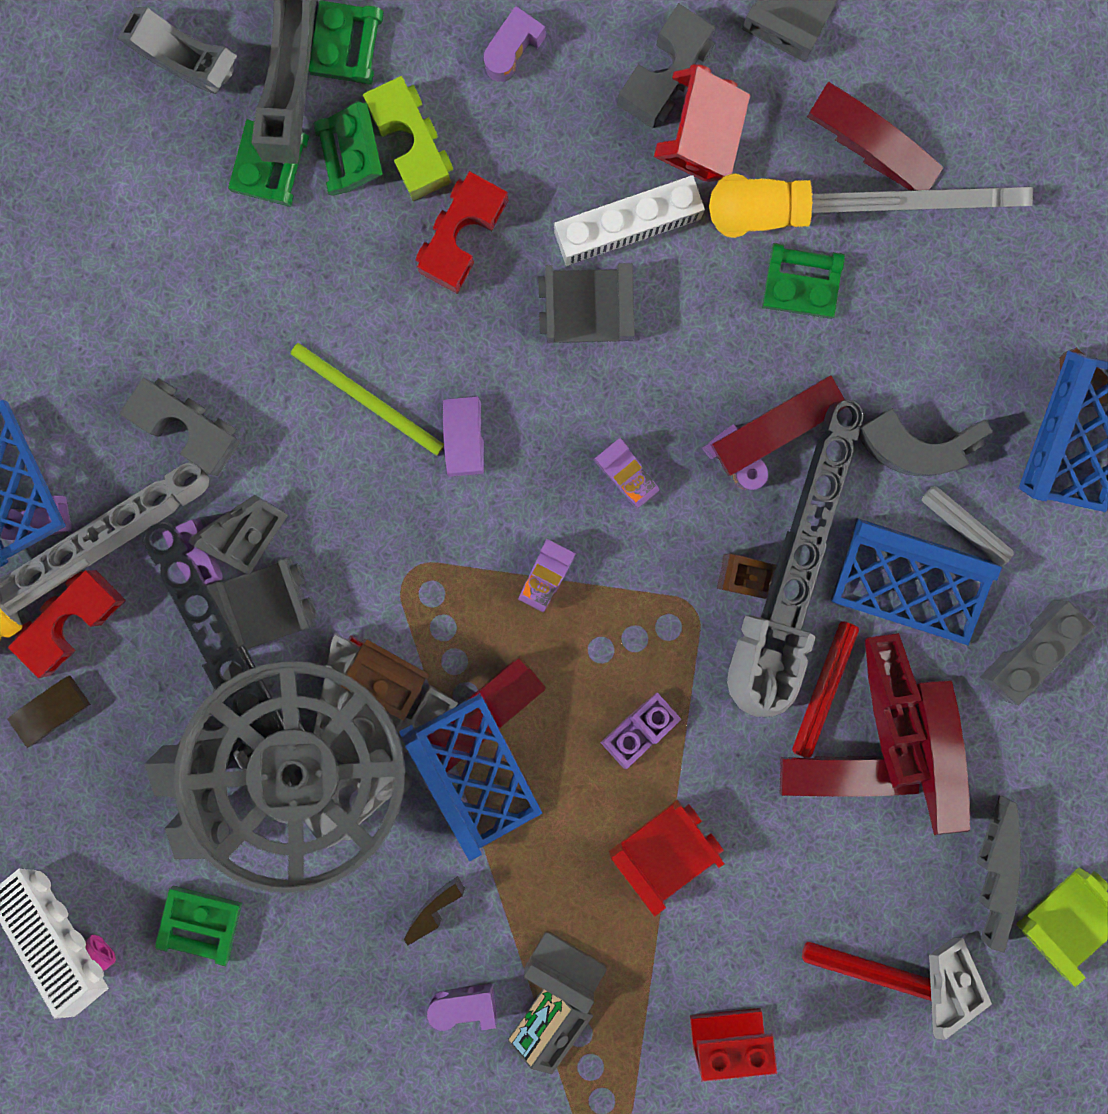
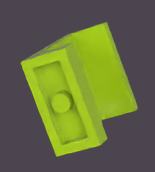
(1070, 923)

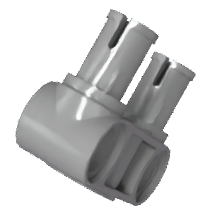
(380, 791)

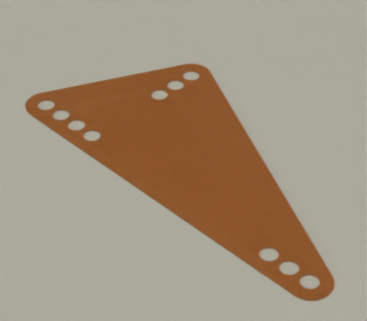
(559, 865)

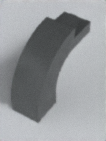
(176, 52)
(900, 451)

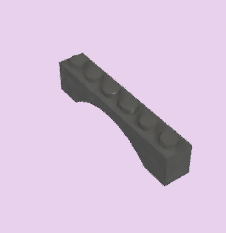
(282, 102)

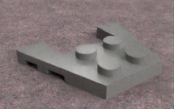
(431, 706)

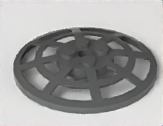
(266, 779)

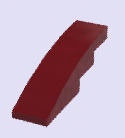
(874, 139)
(777, 426)
(894, 709)
(945, 758)
(838, 777)

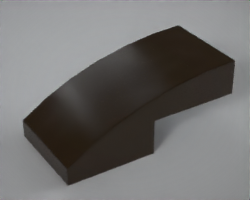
(48, 711)
(428, 917)

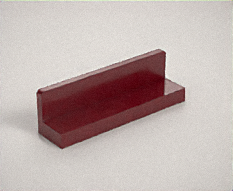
(504, 696)

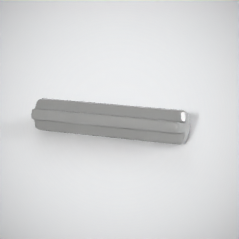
(967, 526)

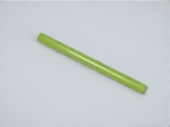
(367, 399)

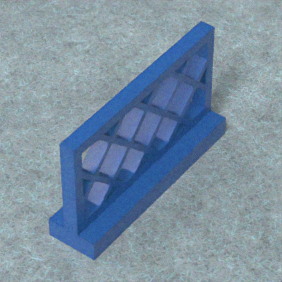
(1058, 432)
(39, 490)
(921, 551)
(441, 784)

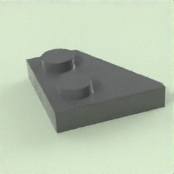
(241, 533)

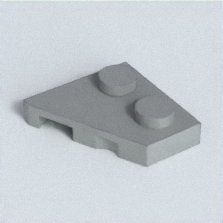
(955, 988)

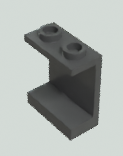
(789, 23)
(587, 305)
(264, 604)

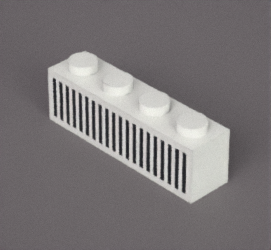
(629, 220)
(49, 944)

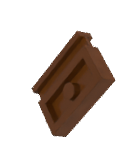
(387, 678)

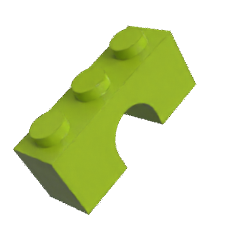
(396, 109)

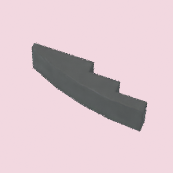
(1001, 858)

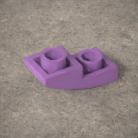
(463, 436)
(640, 730)

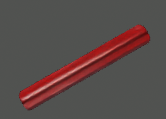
(825, 689)
(867, 970)

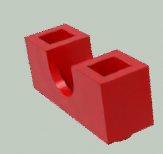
(474, 203)
(42, 643)

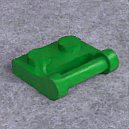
(334, 39)
(356, 147)
(253, 176)
(802, 293)
(202, 915)

